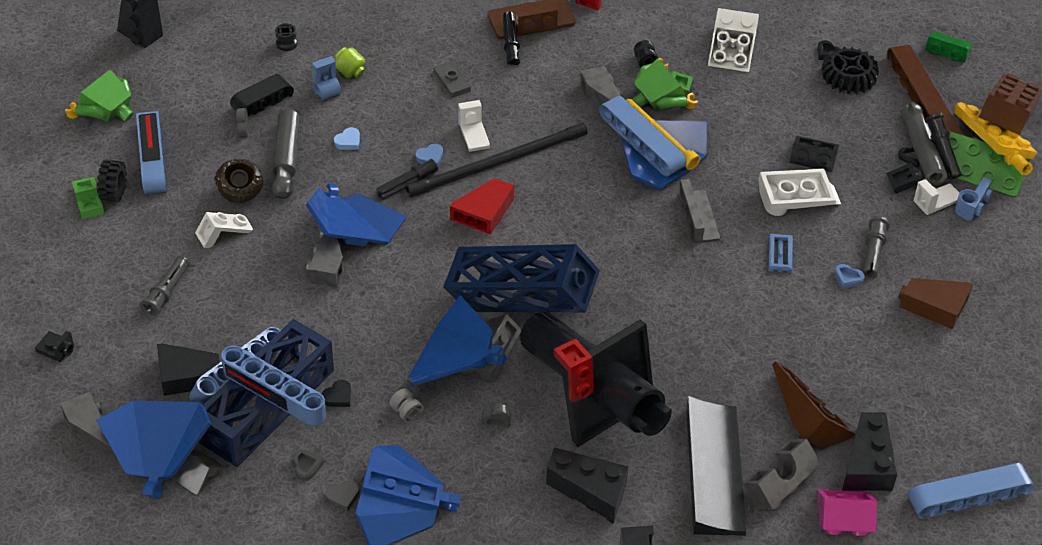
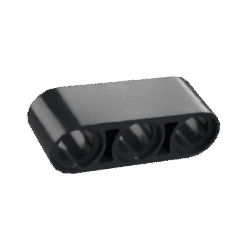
(262, 94)

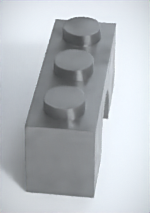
(796, 464)

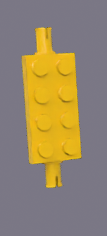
(999, 139)

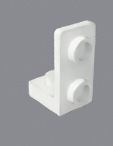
(471, 125)
(934, 199)
(214, 223)

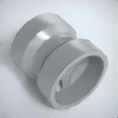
(406, 405)

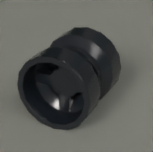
(285, 37)
(645, 52)

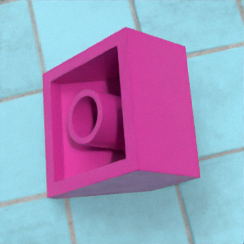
(847, 511)

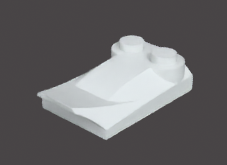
(795, 190)

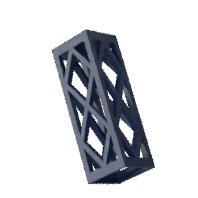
(567, 281)
(220, 435)

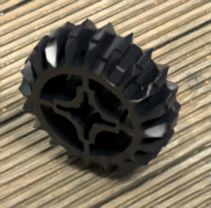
(850, 70)

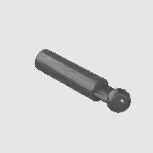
(924, 147)
(285, 152)

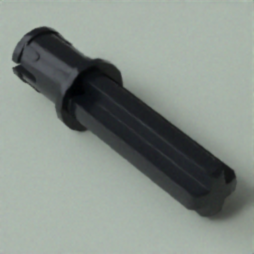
(511, 45)
(399, 183)

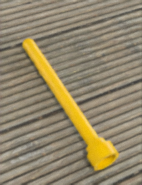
(692, 157)

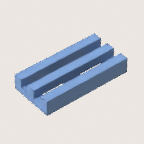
(780, 266)

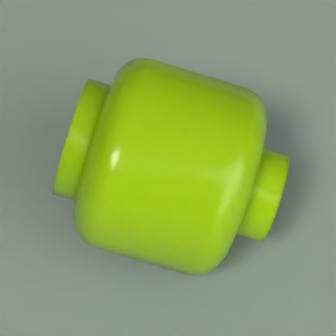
(349, 62)

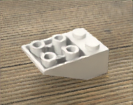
(733, 40)

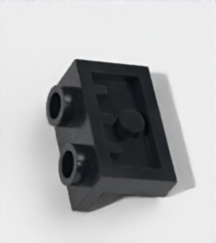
(814, 153)

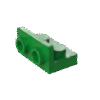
(948, 46)

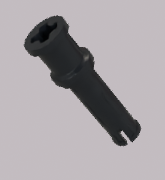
(941, 137)

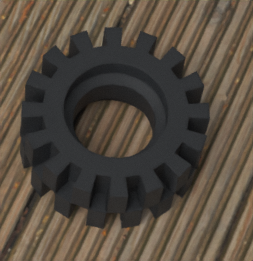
(111, 180)

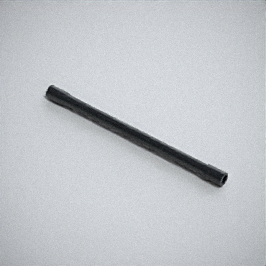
(426, 184)

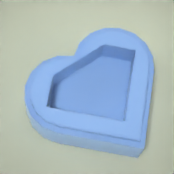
(348, 139)

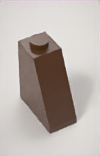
(935, 299)

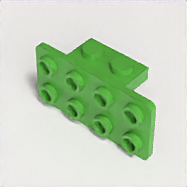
(979, 160)

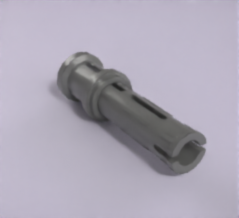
(876, 239)
(160, 292)

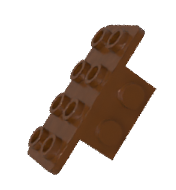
(534, 17)

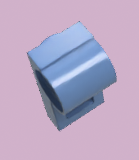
(324, 78)
(971, 202)

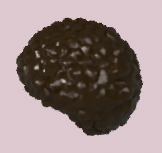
(239, 180)

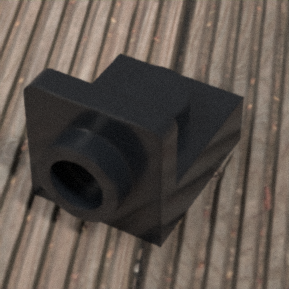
(904, 178)
(56, 346)

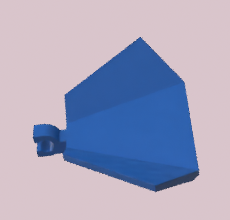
(689, 134)
(354, 217)
(456, 345)
(154, 438)
(399, 497)

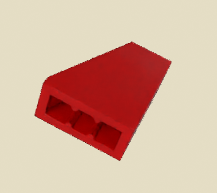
(483, 206)

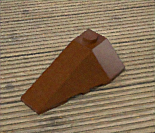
(808, 411)

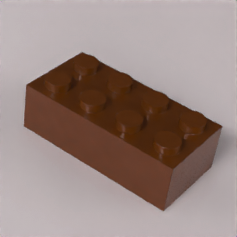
(1011, 103)

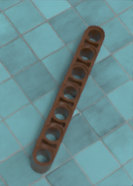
(919, 84)

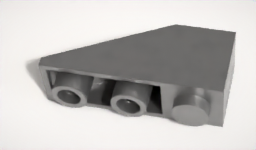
(598, 85)
(327, 262)
(81, 419)

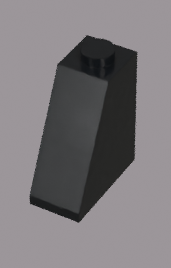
(183, 367)

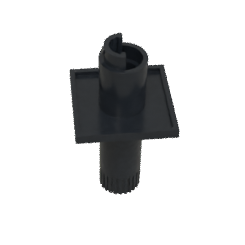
(620, 378)

